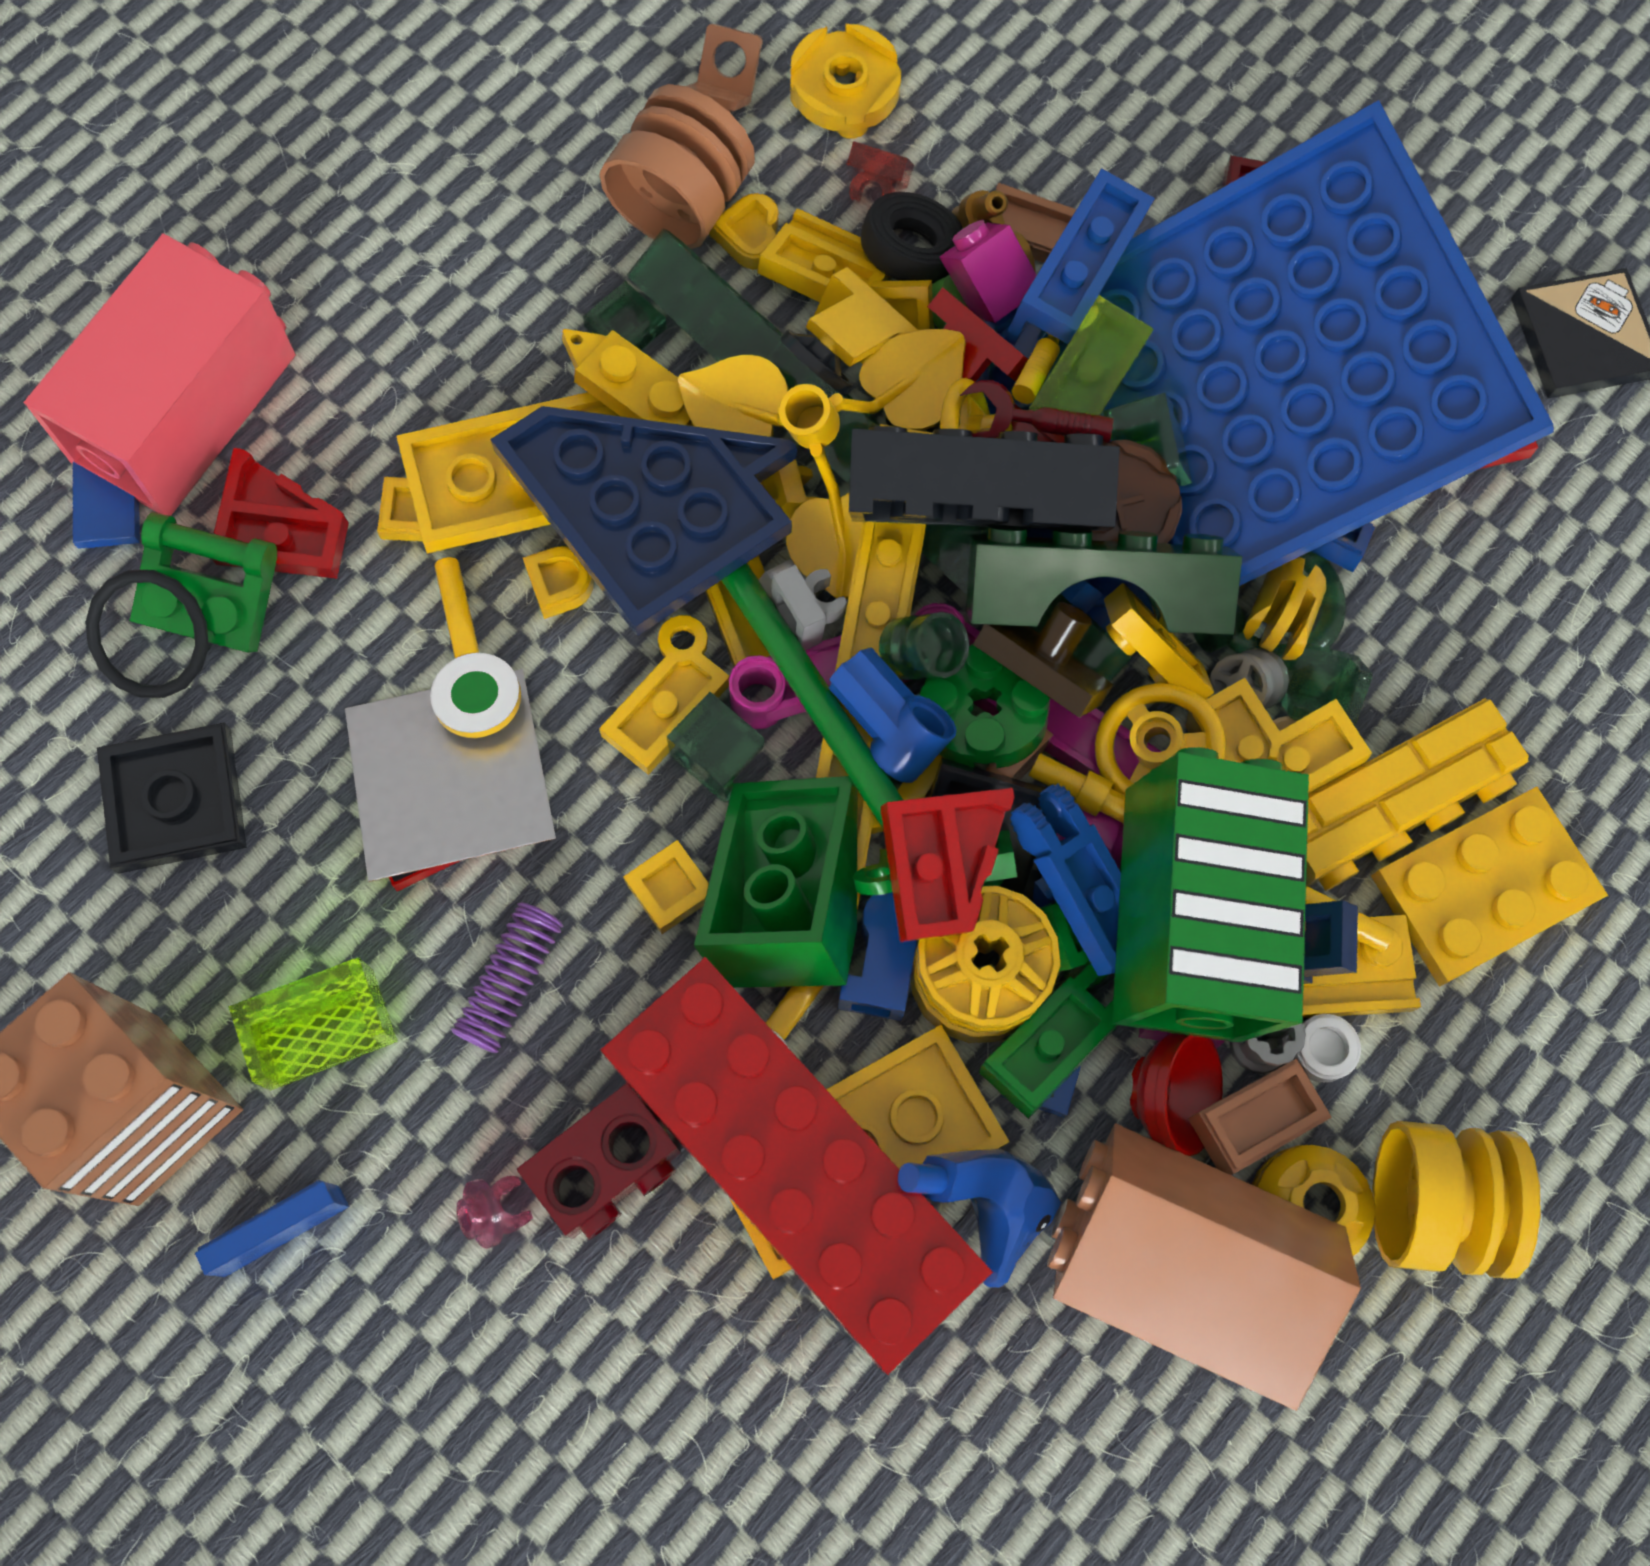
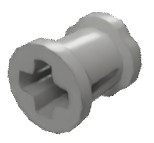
(1258, 1058)

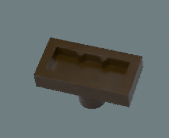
(1047, 658)

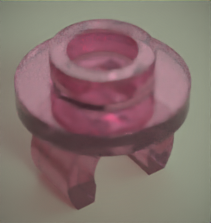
(482, 1214)

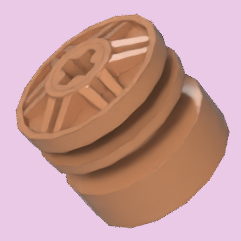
(678, 165)

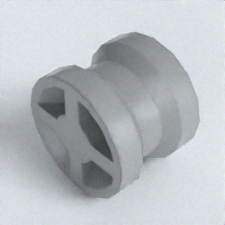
(1268, 669)

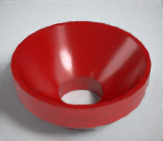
(1173, 1084)

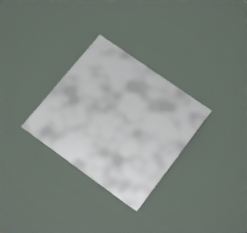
(440, 794)

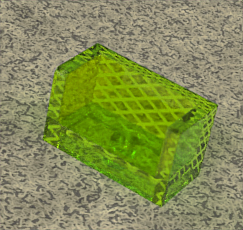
(312, 1024)

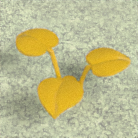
(751, 396)

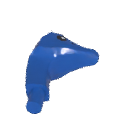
(1007, 1195)

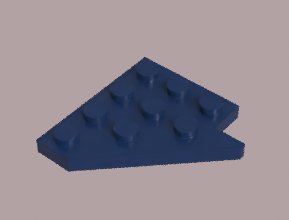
(649, 502)

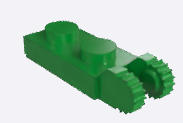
(1051, 1044)

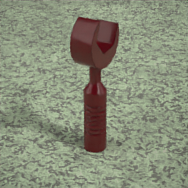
(1044, 419)

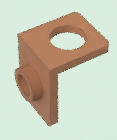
(728, 91)

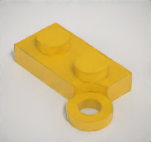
(665, 696)

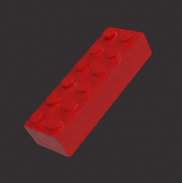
(796, 1165)

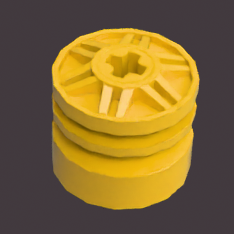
(988, 1001)
(1456, 1200)

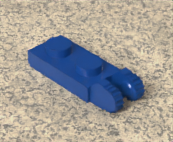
(1075, 869)

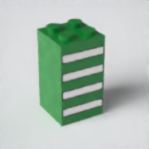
(1212, 898)

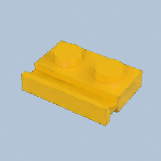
(811, 251)
(1378, 987)

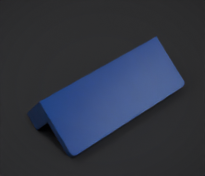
(1082, 258)

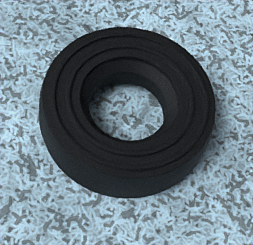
(911, 213)

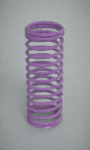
(535, 916)

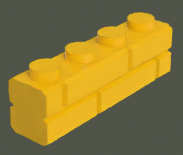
(1409, 787)

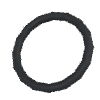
(194, 612)

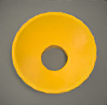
(1299, 1167)

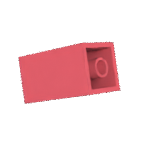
(164, 373)

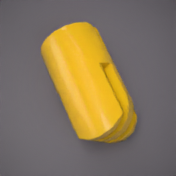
(1287, 604)

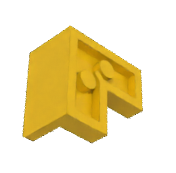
(1316, 745)

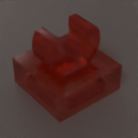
(877, 167)

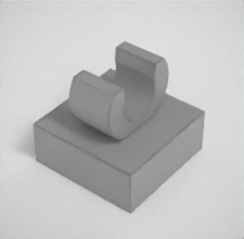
(801, 608)

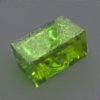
(1095, 361)

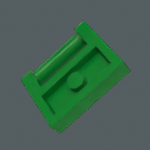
(231, 609)

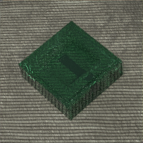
(627, 315)

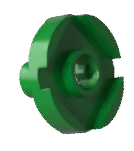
(989, 738)

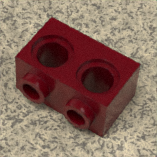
(590, 1148)

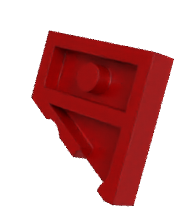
(277, 510)
(940, 858)

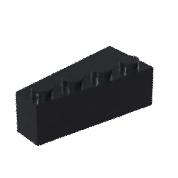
(982, 480)

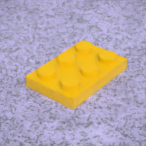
(1489, 885)

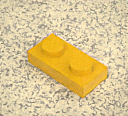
(1136, 629)

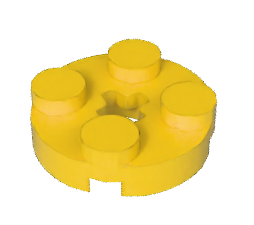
(845, 106)

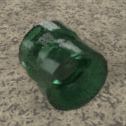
(924, 646)

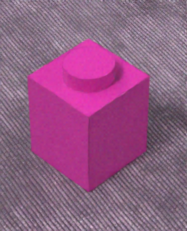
(989, 269)

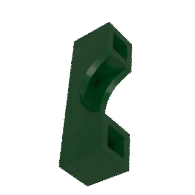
(1187, 584)

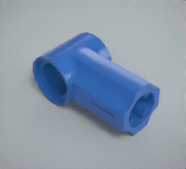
(904, 726)

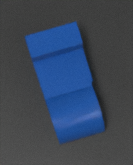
(886, 967)

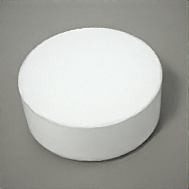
(1329, 1048)

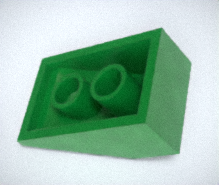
(784, 885)

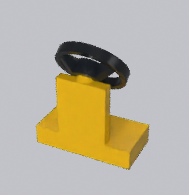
(847, 328)

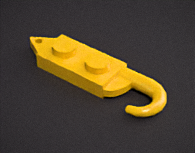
(625, 377)

